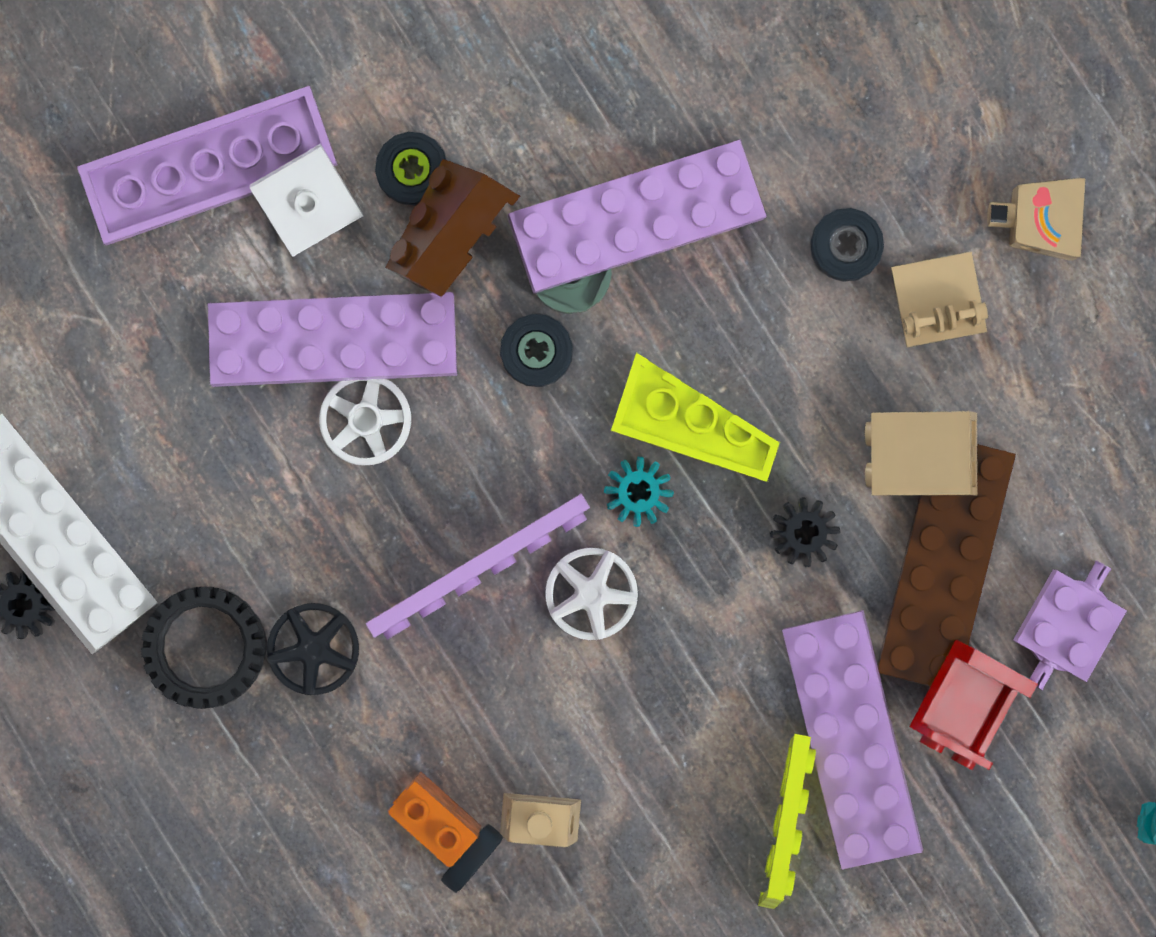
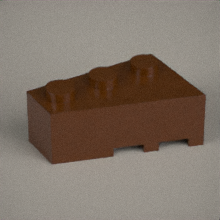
(447, 225)

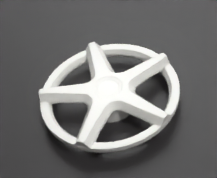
(365, 421)
(591, 593)

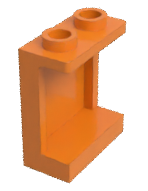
(435, 820)

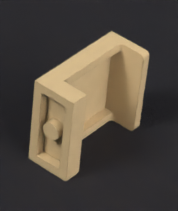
(922, 453)

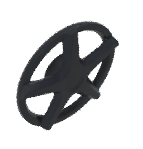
(312, 649)

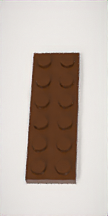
(944, 572)

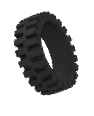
(154, 644)

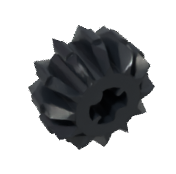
(795, 522)
(30, 618)

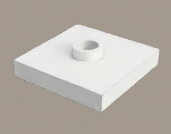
(306, 200)

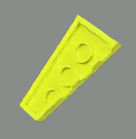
(682, 420)
(788, 839)

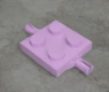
(1069, 625)

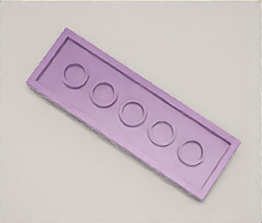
(200, 165)
(636, 216)
(332, 339)
(466, 576)
(852, 740)

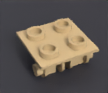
(939, 299)

